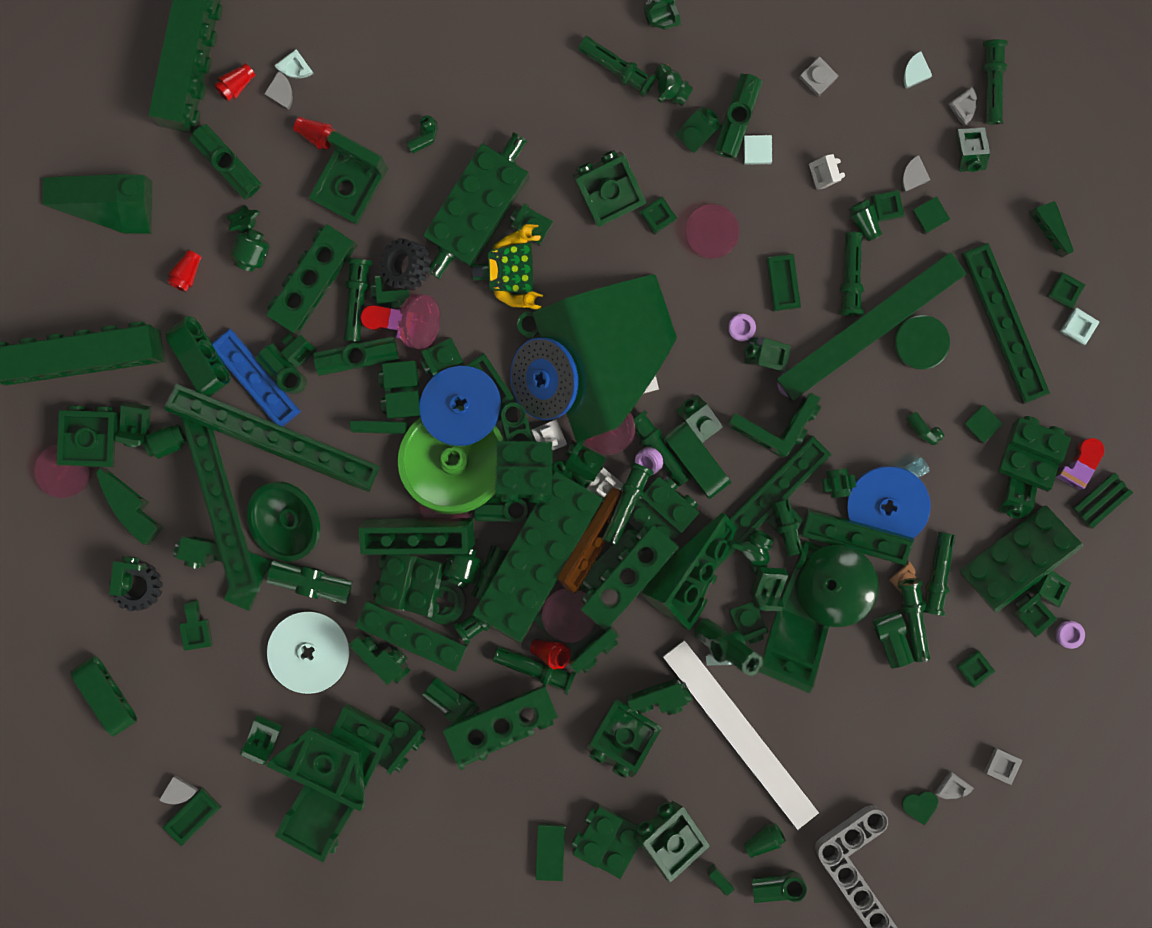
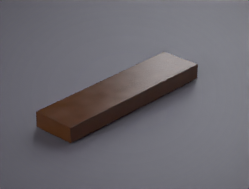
(589, 545)

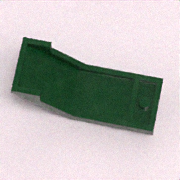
(794, 637)
(317, 819)

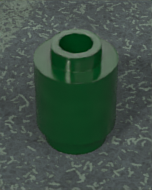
(165, 441)

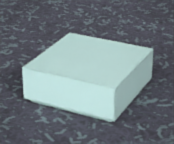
(758, 149)
(1079, 326)

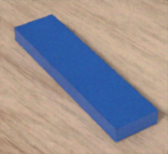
(255, 378)

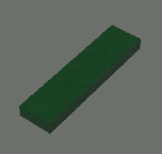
(859, 536)

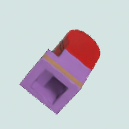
(380, 317)
(1087, 457)

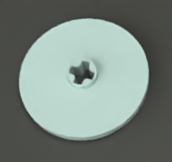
(286, 652)

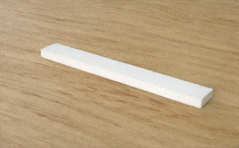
(740, 734)

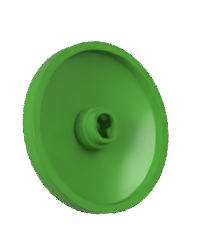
(445, 475)

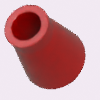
(233, 82)
(314, 132)
(184, 271)
(552, 653)

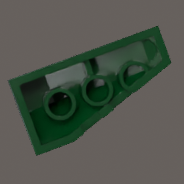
(107, 200)
(684, 579)

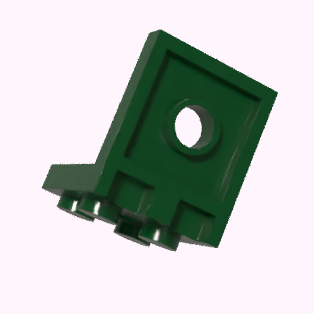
(352, 164)
(793, 433)
(586, 650)

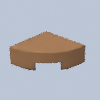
(903, 573)

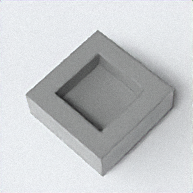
(818, 76)
(1003, 766)

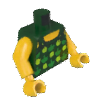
(511, 269)

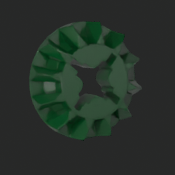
(450, 613)

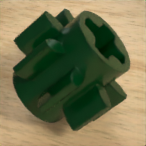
(838, 483)

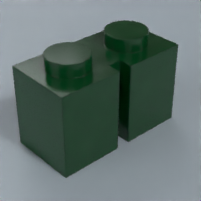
(401, 389)

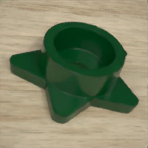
(243, 219)

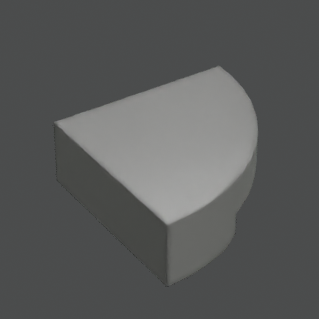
(280, 91)
(964, 106)
(914, 175)
(953, 787)
(178, 791)

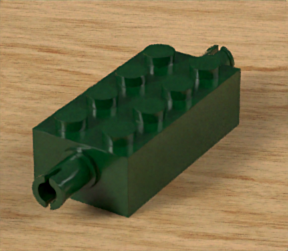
(476, 205)

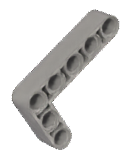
(840, 860)

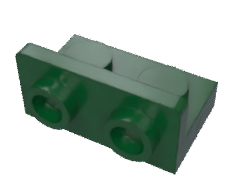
(406, 736)

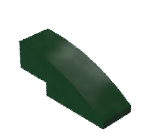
(128, 507)

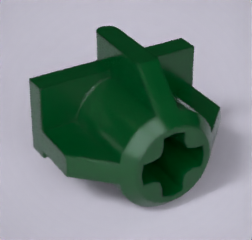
(662, 14)

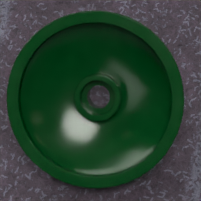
(274, 525)
(855, 588)

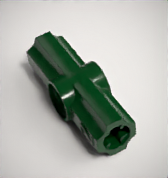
(744, 101)
(214, 150)
(338, 359)
(309, 582)
(728, 647)

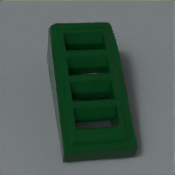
(1052, 225)

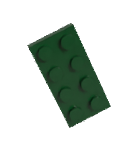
(1021, 558)

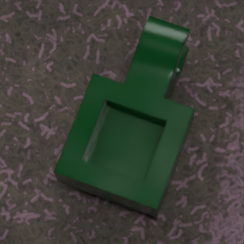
(195, 632)

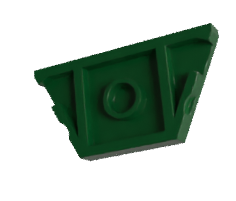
(324, 766)

